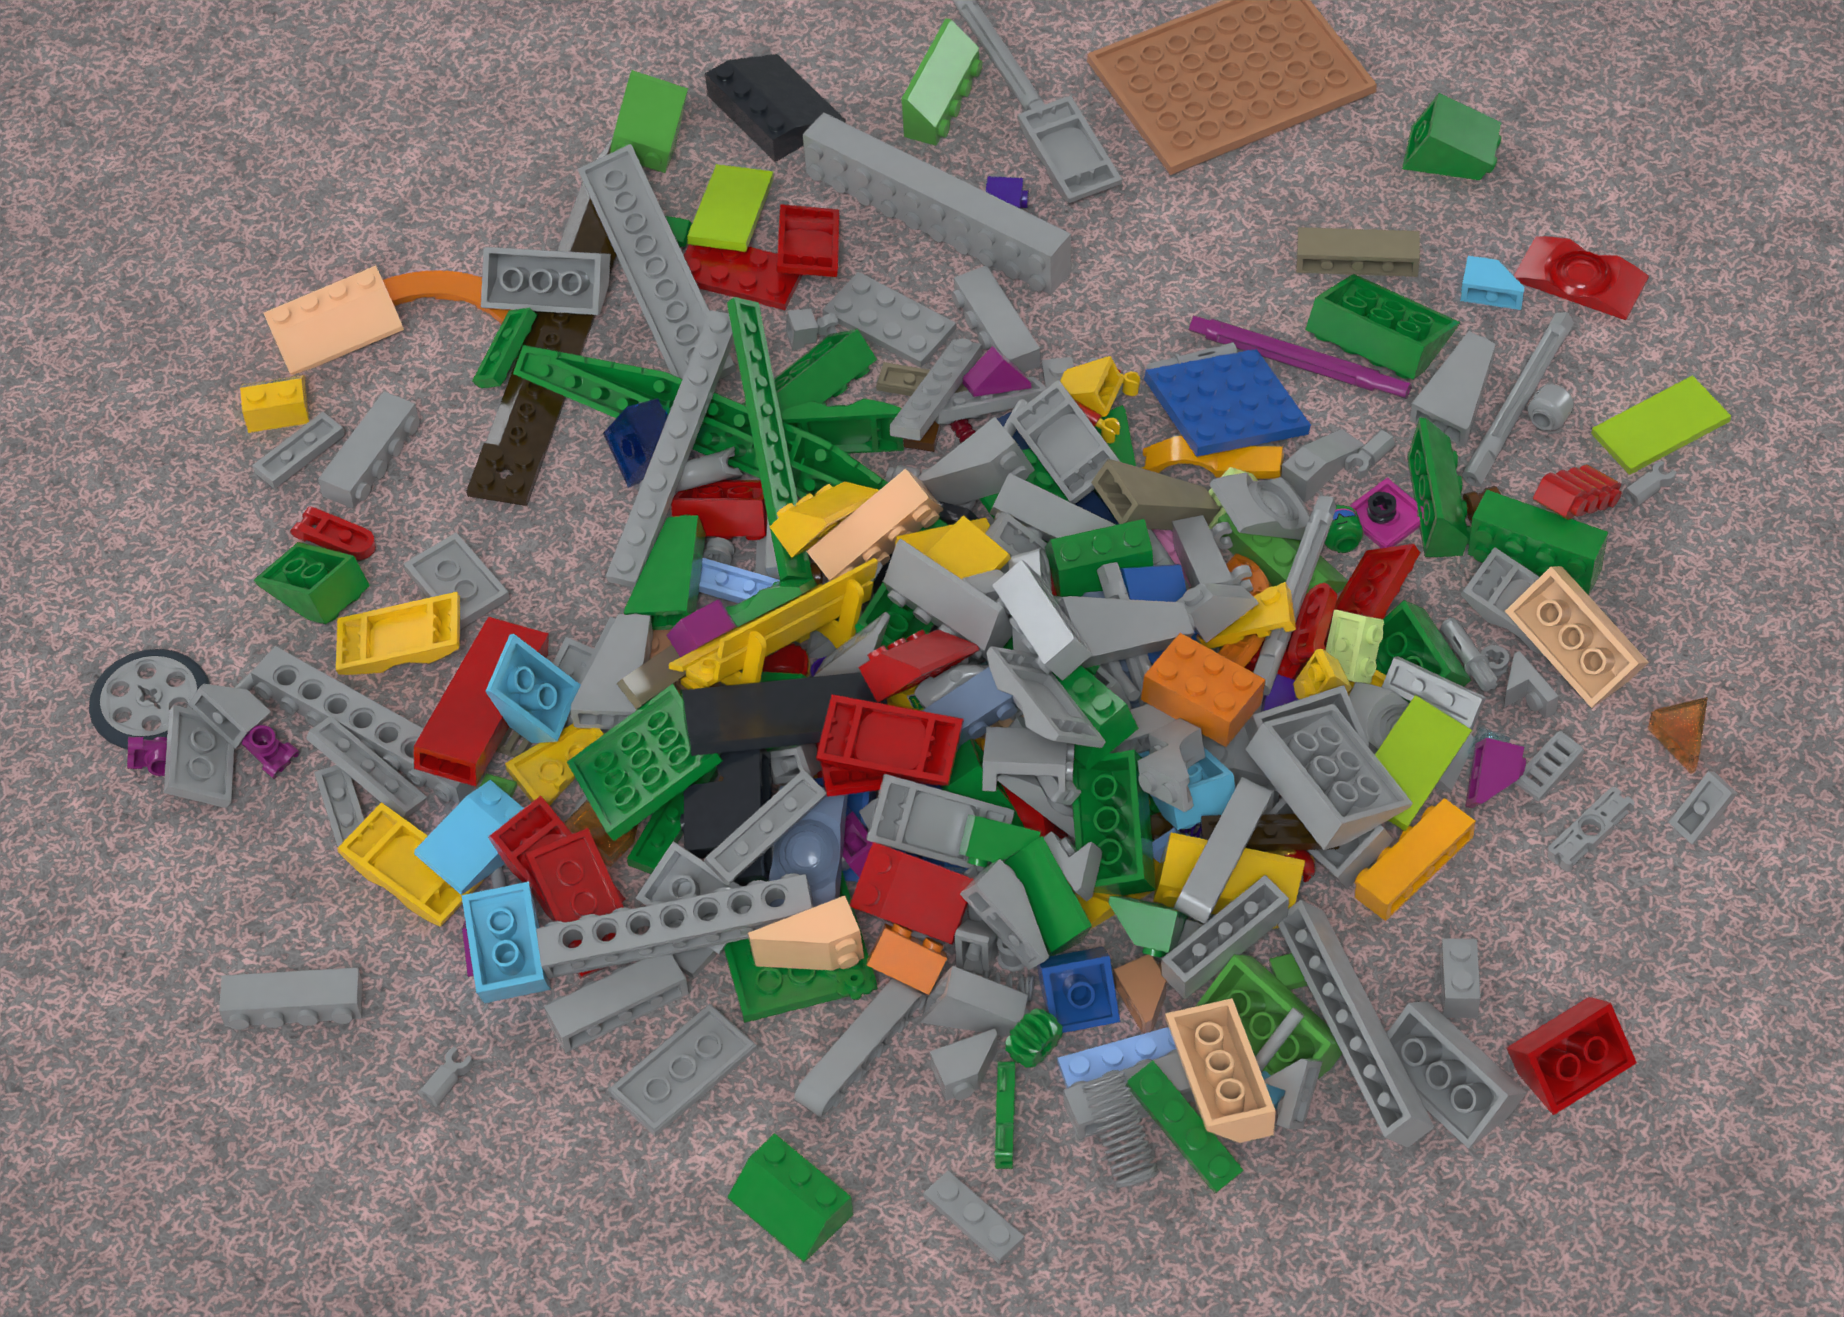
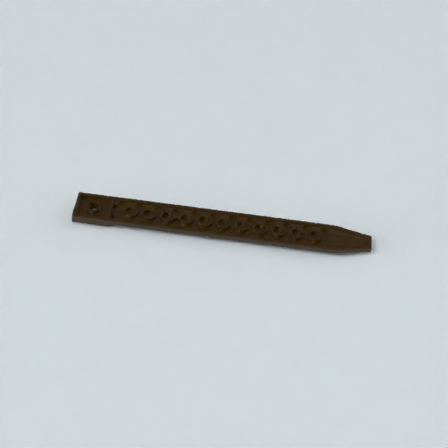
(528, 410)

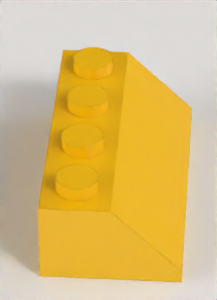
(1184, 851)

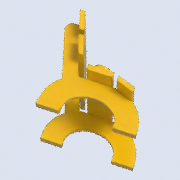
(790, 622)

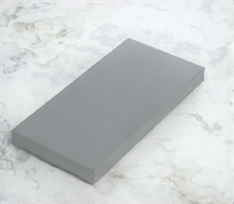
(682, 1069)

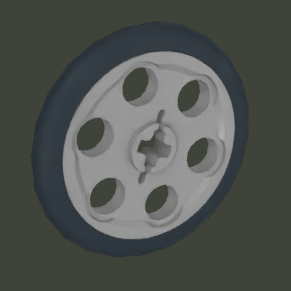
(125, 672)

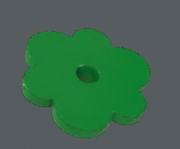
(855, 989)

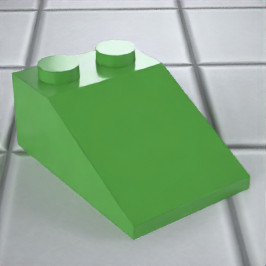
(650, 119)

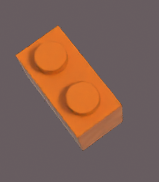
(907, 957)

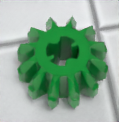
(1033, 1038)

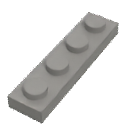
(964, 405)
(366, 767)
(765, 827)

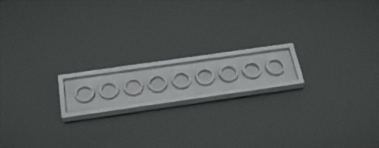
(649, 256)

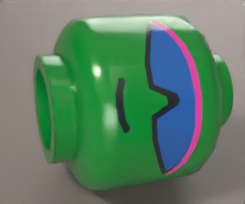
(1345, 530)

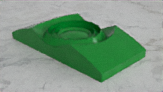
(852, 427)
(769, 599)

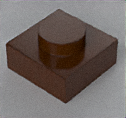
(928, 441)

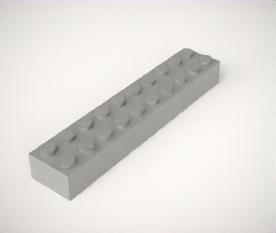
(937, 204)

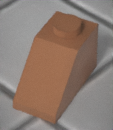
(1142, 990)

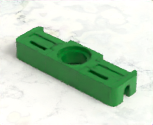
(1005, 1115)

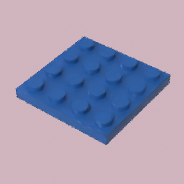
(1227, 402)

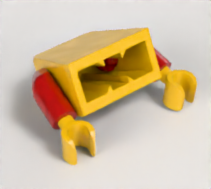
(1095, 389)

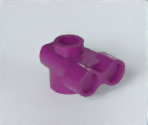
(269, 750)
(147, 754)

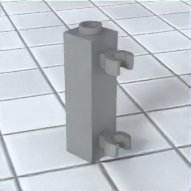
(1200, 553)

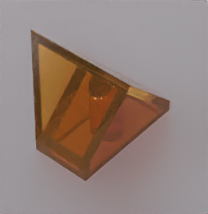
(1681, 730)
(609, 850)

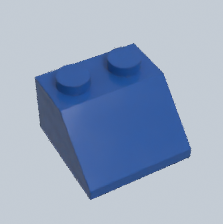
(1079, 989)

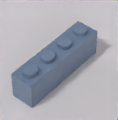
(977, 704)

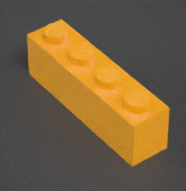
(1414, 858)

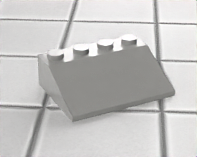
(1327, 775)

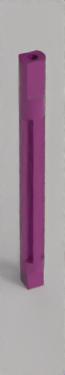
(1300, 357)

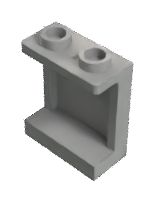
(1025, 753)

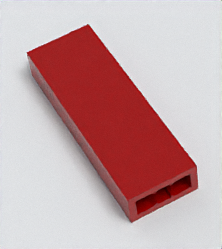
(466, 722)

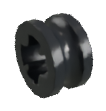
(1375, 513)

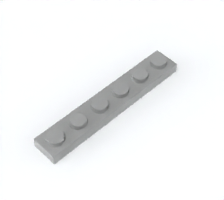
(936, 389)

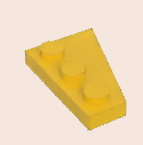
(1271, 613)
(544, 766)

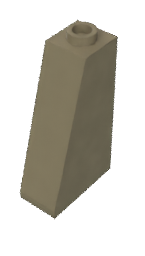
(1147, 495)

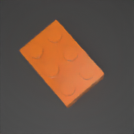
(1203, 689)

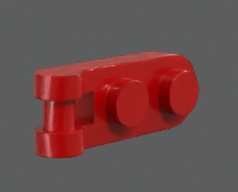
(334, 533)
(1312, 623)

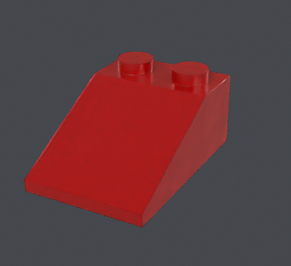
(911, 893)

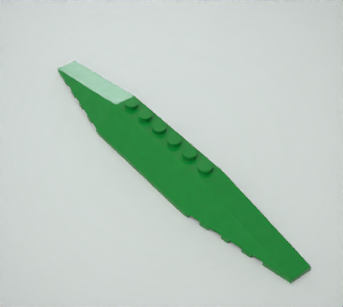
(726, 424)

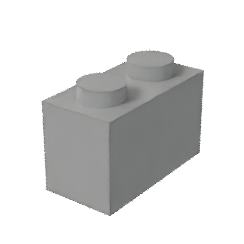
(1459, 978)

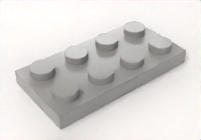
(890, 319)

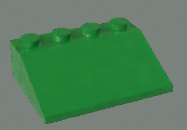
(1380, 326)

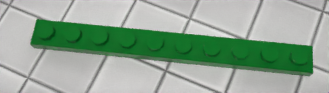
(766, 426)

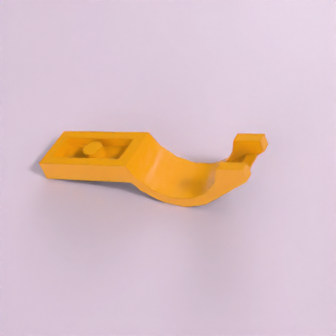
(1261, 461)

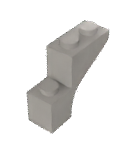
(1171, 754)

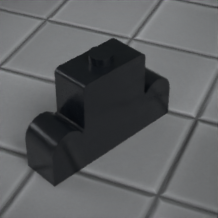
(721, 807)

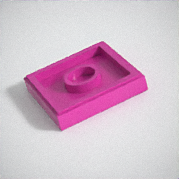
(1400, 527)

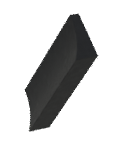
(765, 712)

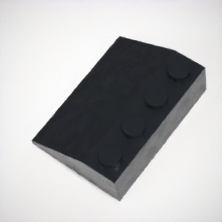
(767, 101)

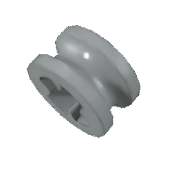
(719, 550)
(1496, 653)

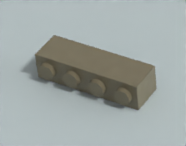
(1358, 251)

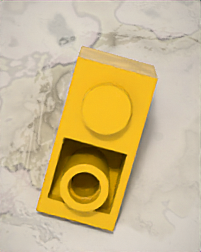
(1319, 675)

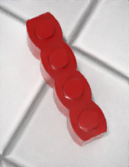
(1577, 491)

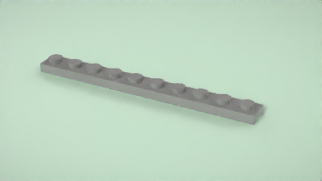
(672, 450)

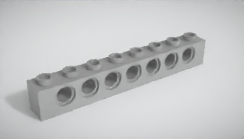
(318, 696)
(661, 939)

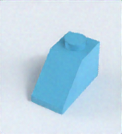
(1491, 284)

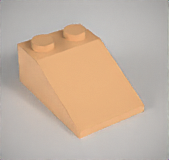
(813, 939)

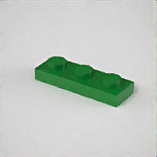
(504, 348)

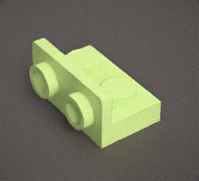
(1355, 644)

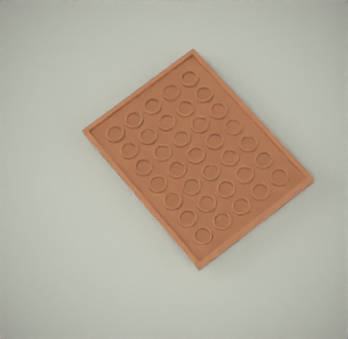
(1229, 77)

